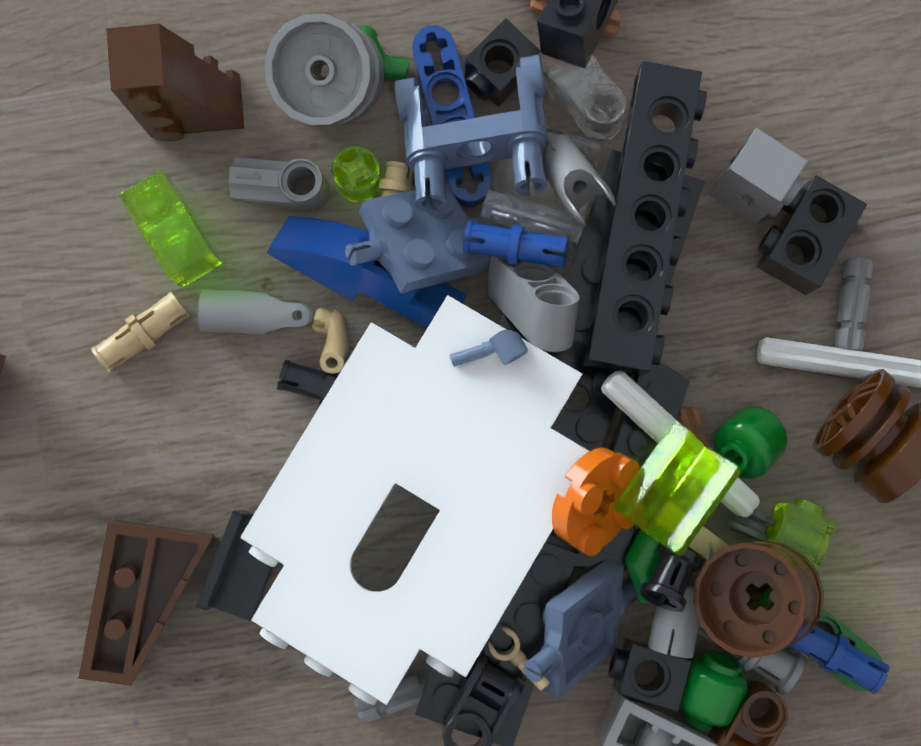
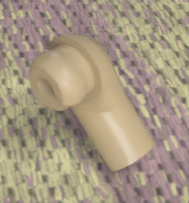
(336, 344)

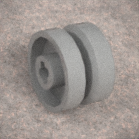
(296, 63)

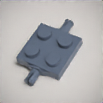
(416, 244)
(581, 627)

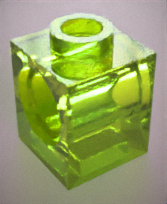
(802, 528)

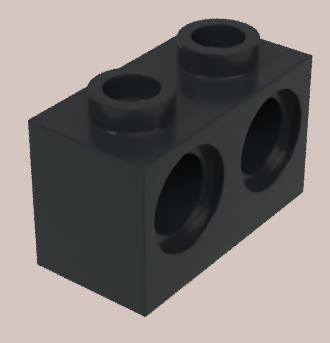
(818, 241)

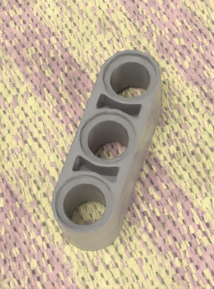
(535, 301)

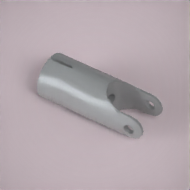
(572, 175)
(248, 312)
(684, 623)

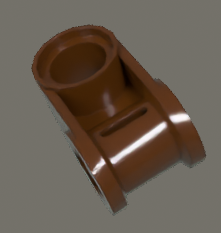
(754, 732)

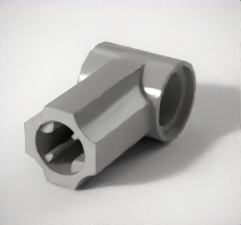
(275, 183)

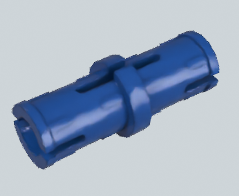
(516, 244)
(838, 655)

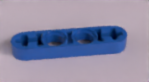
(457, 111)

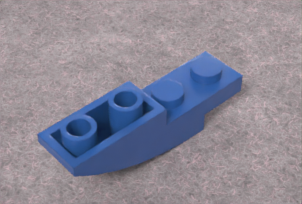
(318, 251)

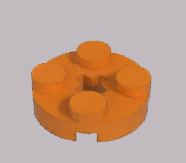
(587, 511)

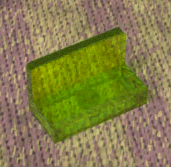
(677, 489)

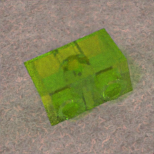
(170, 229)

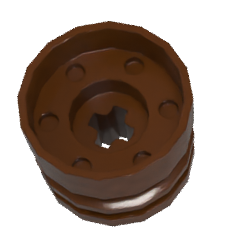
(878, 433)
(730, 596)

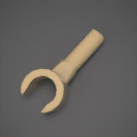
(515, 656)

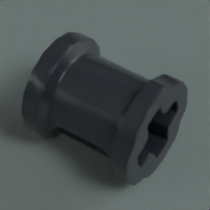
(670, 578)

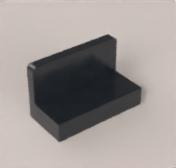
(236, 576)

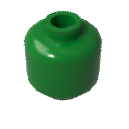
(751, 440)
(713, 690)

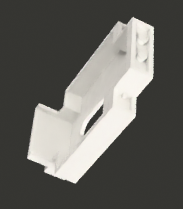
(454, 436)

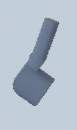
(505, 343)

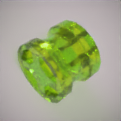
(357, 163)

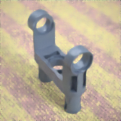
(497, 137)

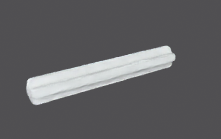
(836, 361)
(656, 422)

